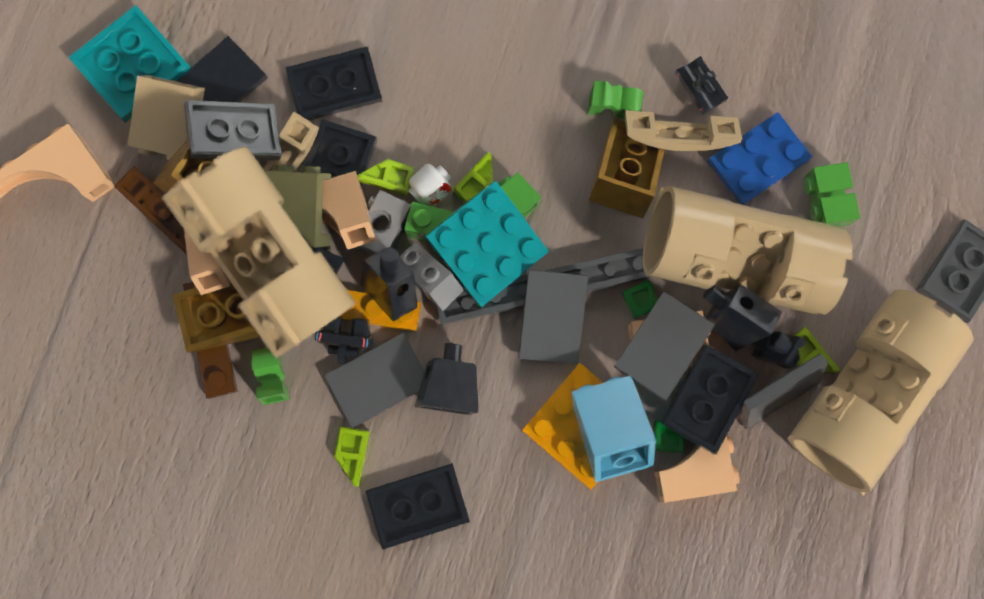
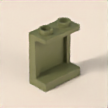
(303, 200)

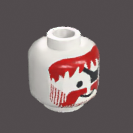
(430, 185)

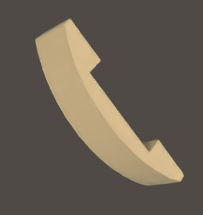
(682, 136)
(295, 144)

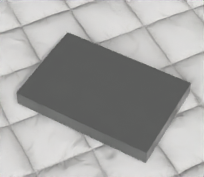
(226, 126)
(958, 273)
(553, 316)
(664, 346)
(376, 380)
(783, 391)

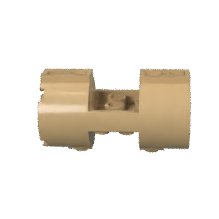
(241, 222)
(729, 244)
(882, 390)

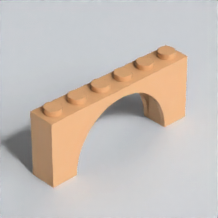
(62, 158)
(342, 210)
(699, 471)

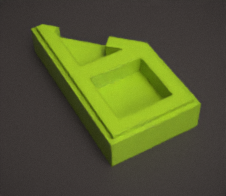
(389, 176)
(476, 179)
(813, 348)
(351, 452)

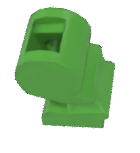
(615, 98)
(271, 376)

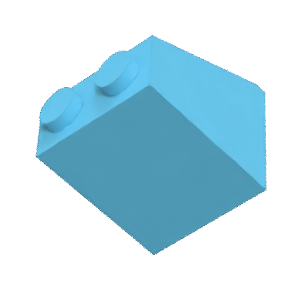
(614, 428)

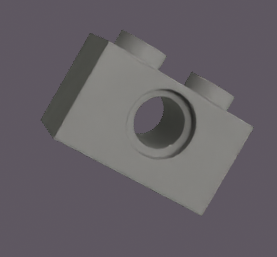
(392, 210)
(431, 276)

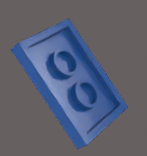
(760, 159)

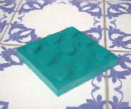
(122, 53)
(486, 243)

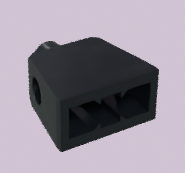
(389, 283)
(740, 315)
(449, 384)

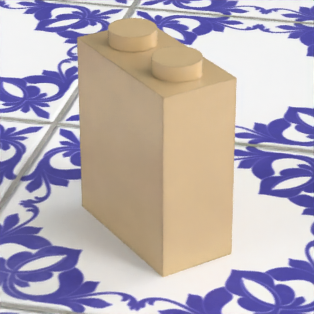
(159, 115)

